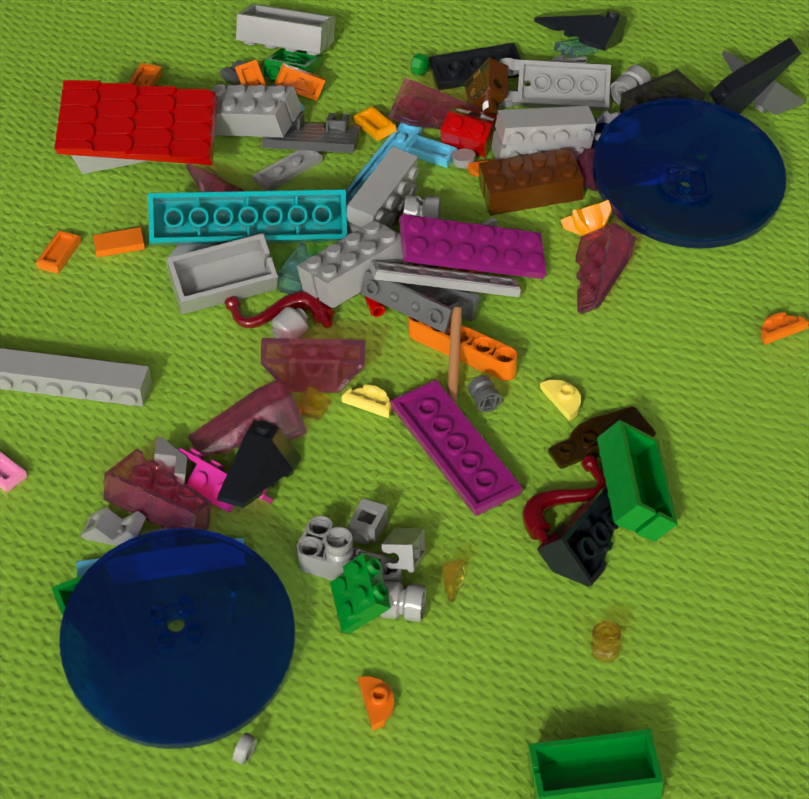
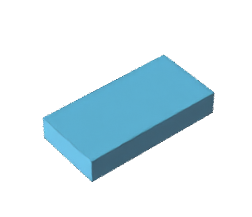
(431, 151)

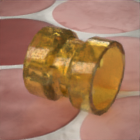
(606, 641)

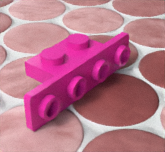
(209, 478)

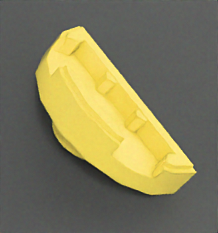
(563, 396)
(370, 399)

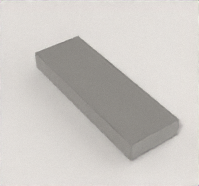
(286, 169)

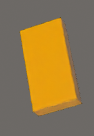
(375, 123)

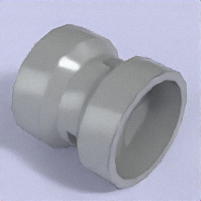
(338, 546)

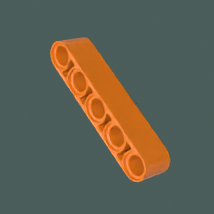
(475, 349)

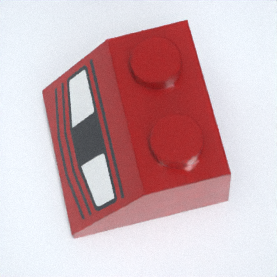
(469, 129)

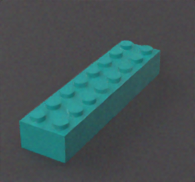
(231, 216)

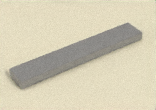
(444, 278)

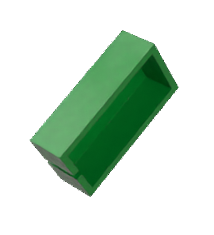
(636, 481)
(596, 767)

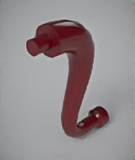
(320, 311)
(537, 505)

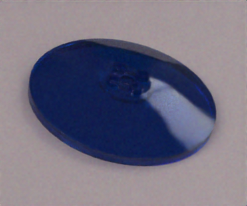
(723, 156)
(184, 683)

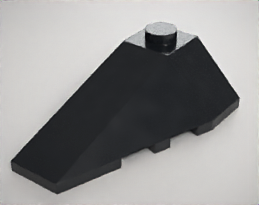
(593, 28)
(753, 78)
(259, 463)
(582, 541)

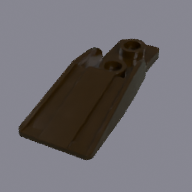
(584, 437)

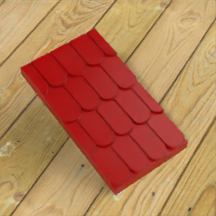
(134, 124)

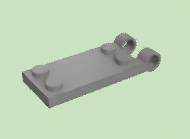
(558, 84)

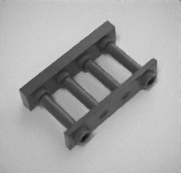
(421, 302)

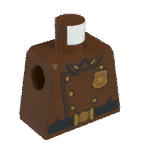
(488, 86)

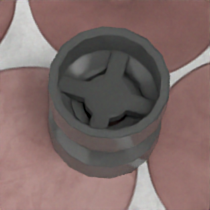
(487, 396)

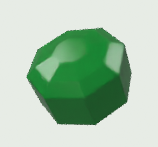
(419, 64)

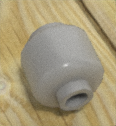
(290, 323)

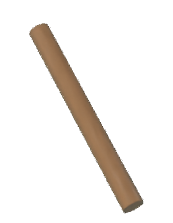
(454, 354)

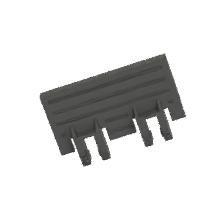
(316, 137)

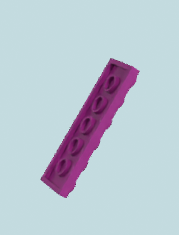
(472, 246)
(456, 448)

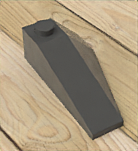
(774, 98)

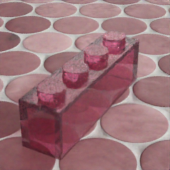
(143, 487)

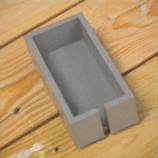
(285, 28)
(255, 110)
(542, 130)
(384, 191)
(341, 268)
(222, 271)

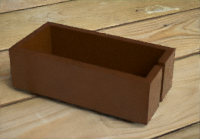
(530, 181)

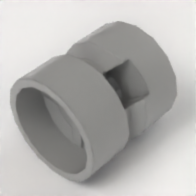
(631, 78)
(428, 207)
(405, 601)

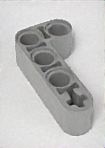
(313, 557)

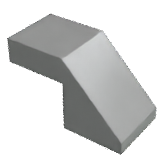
(170, 459)
(110, 529)

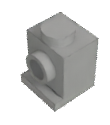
(368, 527)

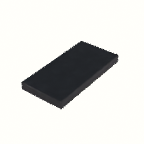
(456, 68)

